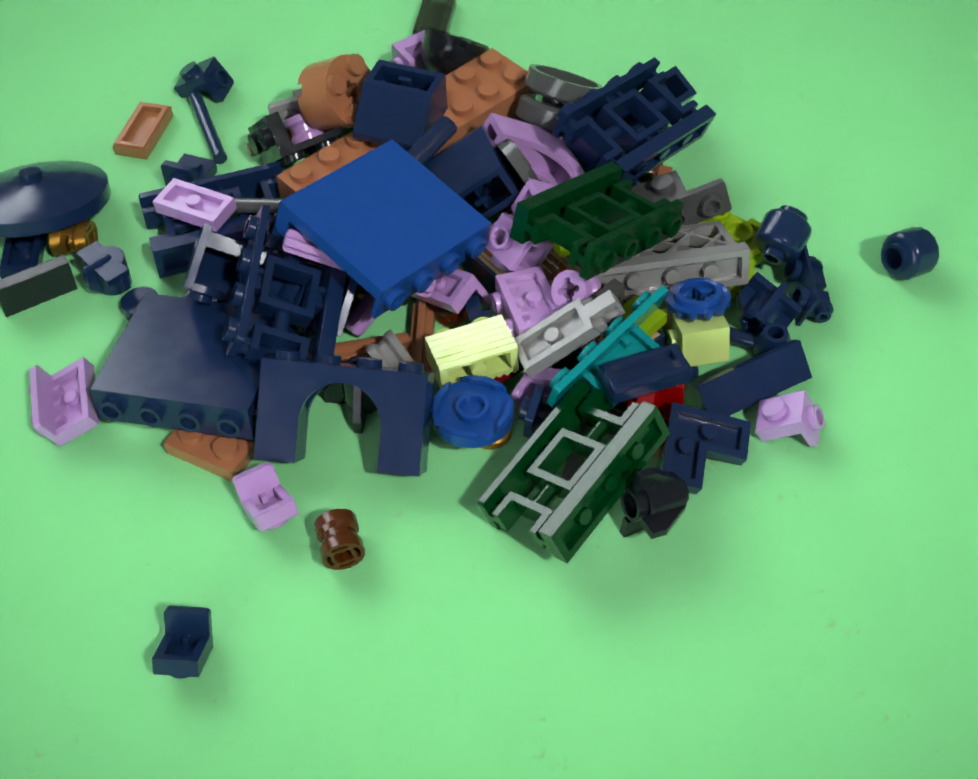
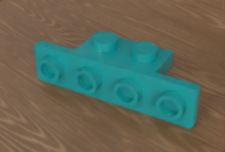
(622, 340)

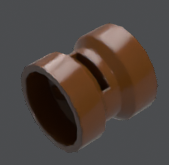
(340, 543)

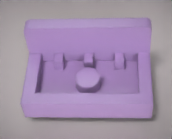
(63, 402)

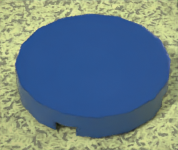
(472, 411)

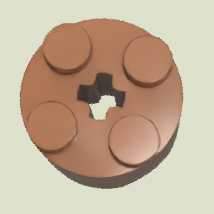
(332, 91)

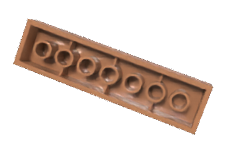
(473, 92)

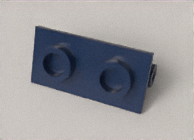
(807, 287)

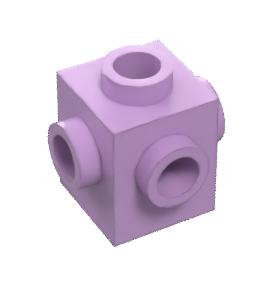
(509, 253)

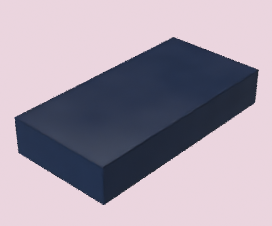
(645, 373)

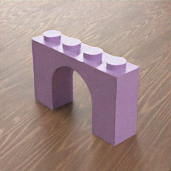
(547, 154)

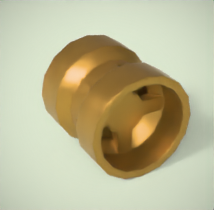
(73, 238)

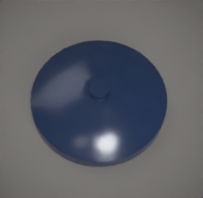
(50, 196)

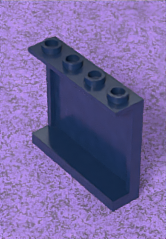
(176, 370)

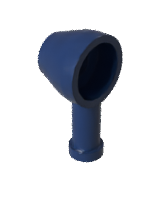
(769, 338)

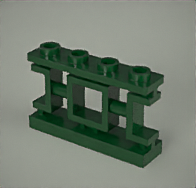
(568, 219)
(594, 485)

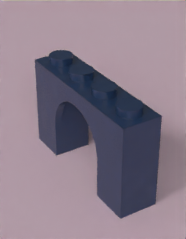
(399, 393)

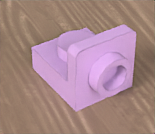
(408, 51)

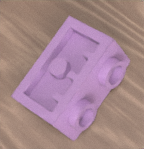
(523, 299)

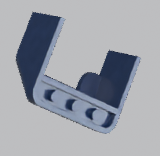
(214, 272)

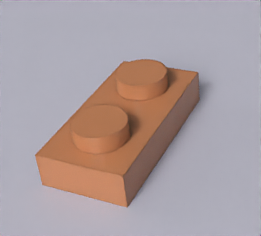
(211, 452)

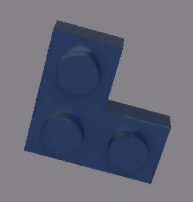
(700, 435)

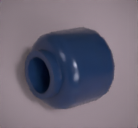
(782, 235)
(909, 253)

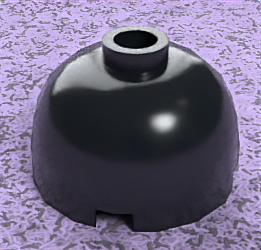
(448, 52)

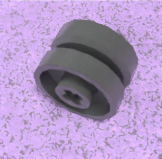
(552, 91)

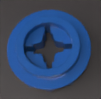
(709, 299)

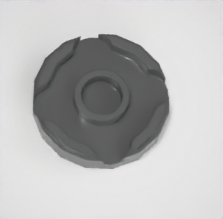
(517, 161)

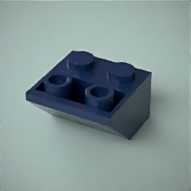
(399, 103)
(477, 173)

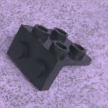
(273, 145)

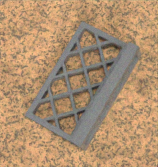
(715, 259)

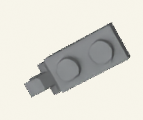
(566, 331)

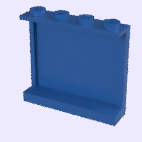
(387, 224)

